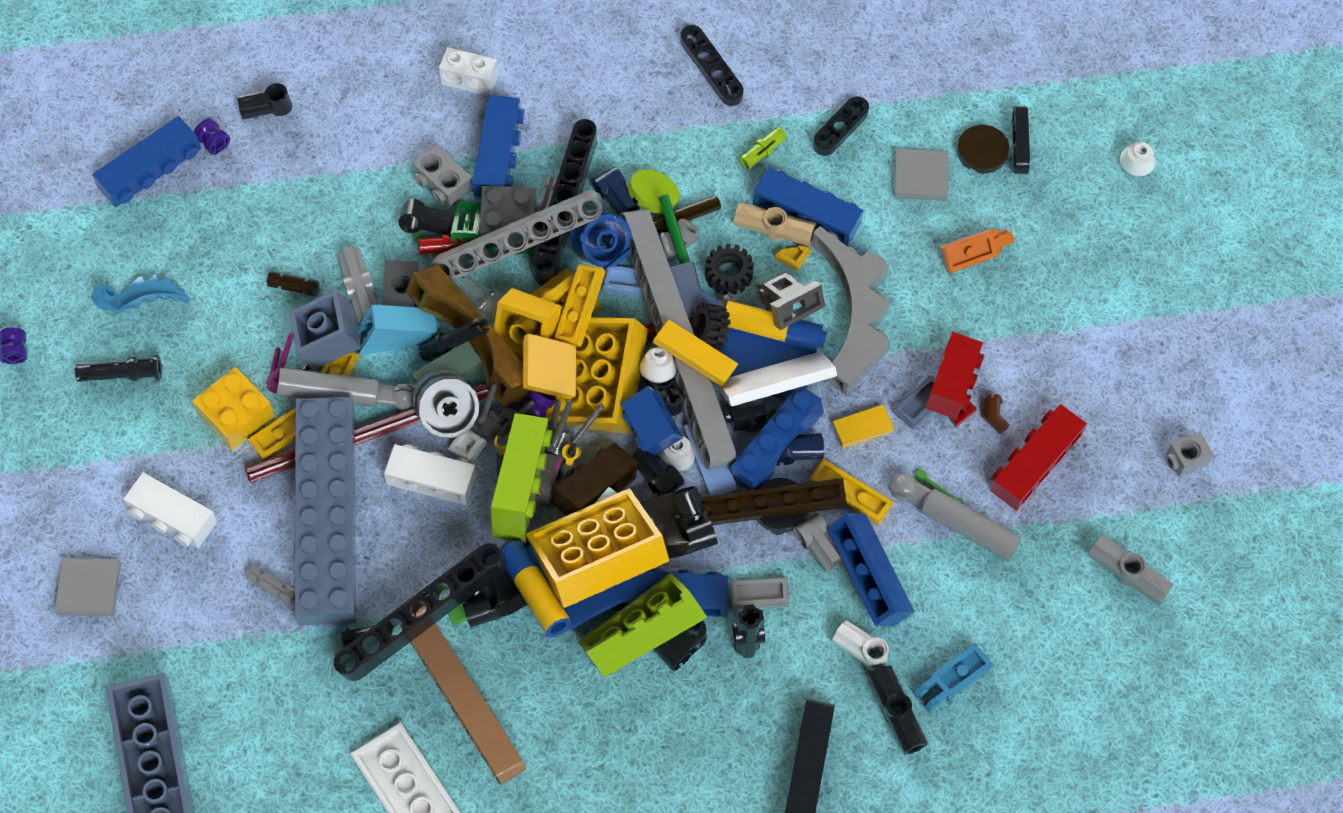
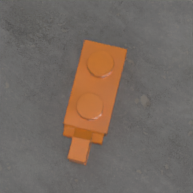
(974, 249)

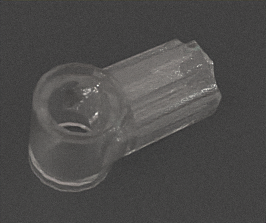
(481, 297)

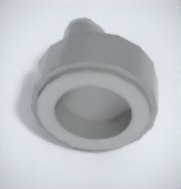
(688, 232)
(667, 245)

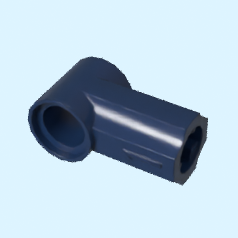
(613, 188)
(803, 448)

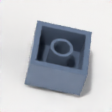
(324, 329)

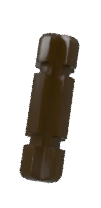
(293, 283)

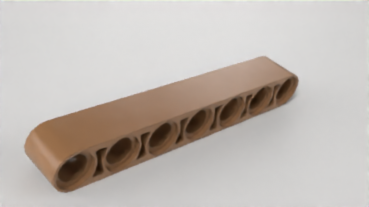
(467, 703)

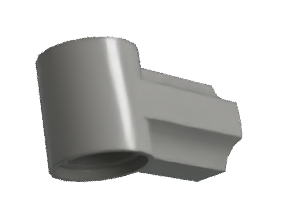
(817, 539)

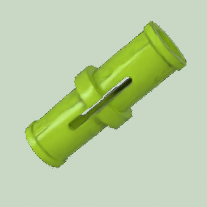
(762, 148)

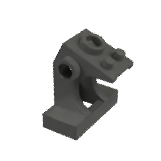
(782, 291)

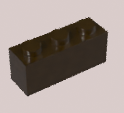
(608, 468)

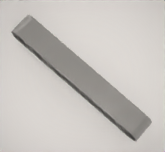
(526, 228)

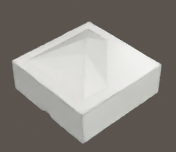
(467, 446)

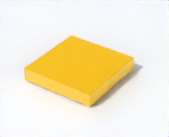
(549, 366)

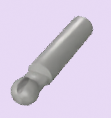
(324, 385)
(956, 516)

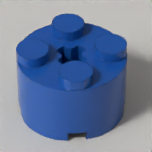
(614, 243)

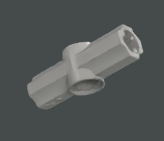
(356, 281)
(1144, 580)

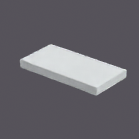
(777, 378)
(401, 774)

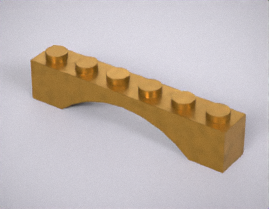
(439, 296)

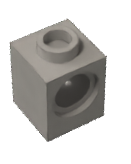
(1193, 445)

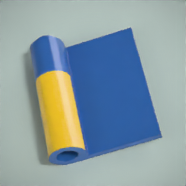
(759, 344)
(541, 599)

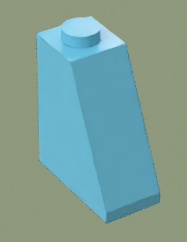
(395, 328)

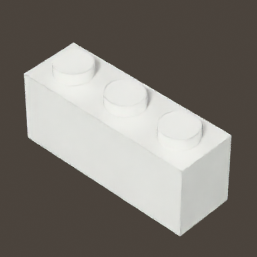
(430, 473)
(169, 511)

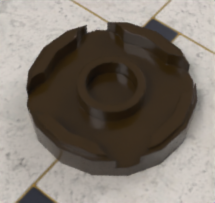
(983, 148)

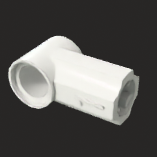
(860, 644)

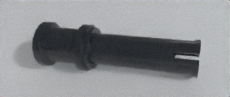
(131, 369)

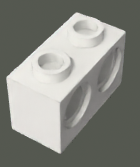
(468, 71)

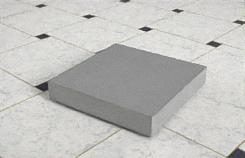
(921, 174)
(87, 587)

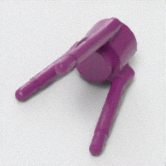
(272, 382)

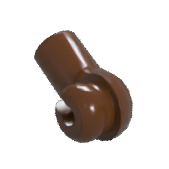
(991, 412)

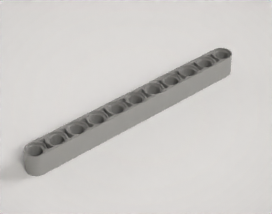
(663, 304)

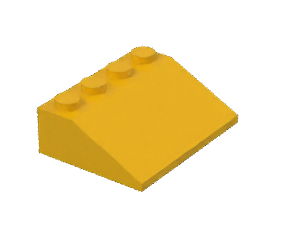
(606, 374)
(598, 547)

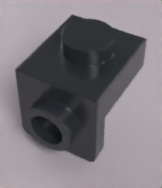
(746, 418)

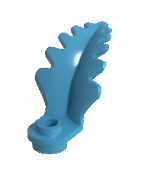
(138, 292)

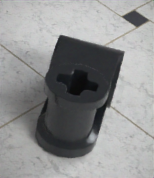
(682, 646)

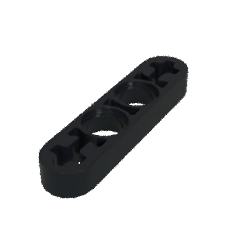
(707, 67)

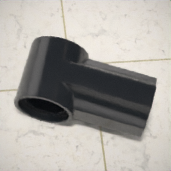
(265, 102)
(424, 218)
(659, 475)

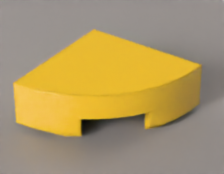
(793, 257)

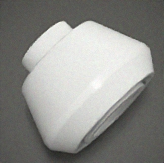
(1138, 159)
(657, 366)
(679, 455)

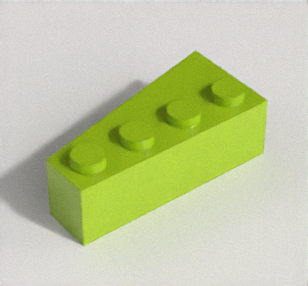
(519, 477)
(642, 625)

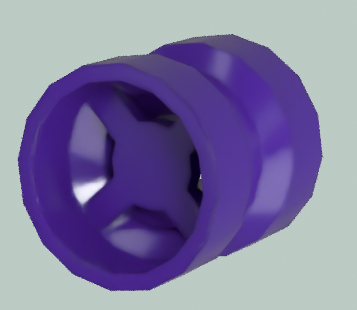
(213, 138)
(12, 346)
(541, 403)

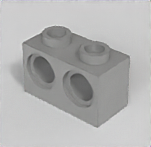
(446, 174)

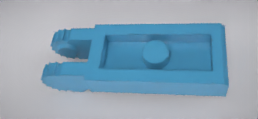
(955, 676)

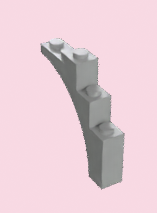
(867, 308)

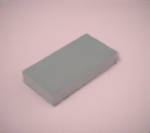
(760, 592)

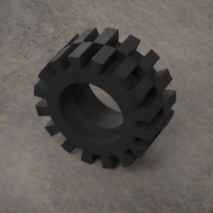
(729, 283)
(711, 324)

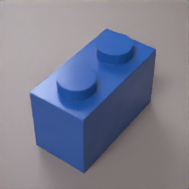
(651, 421)

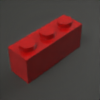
(955, 376)

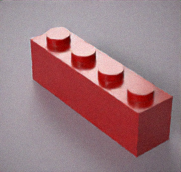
(1037, 457)

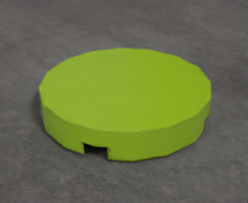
(648, 186)

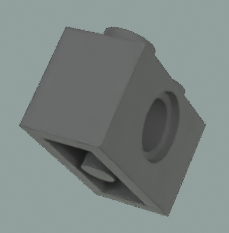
(396, 278)

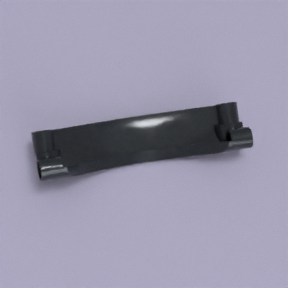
(675, 514)

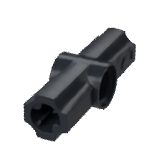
(748, 631)
(903, 725)

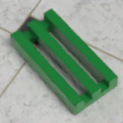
(465, 233)

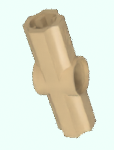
(760, 221)

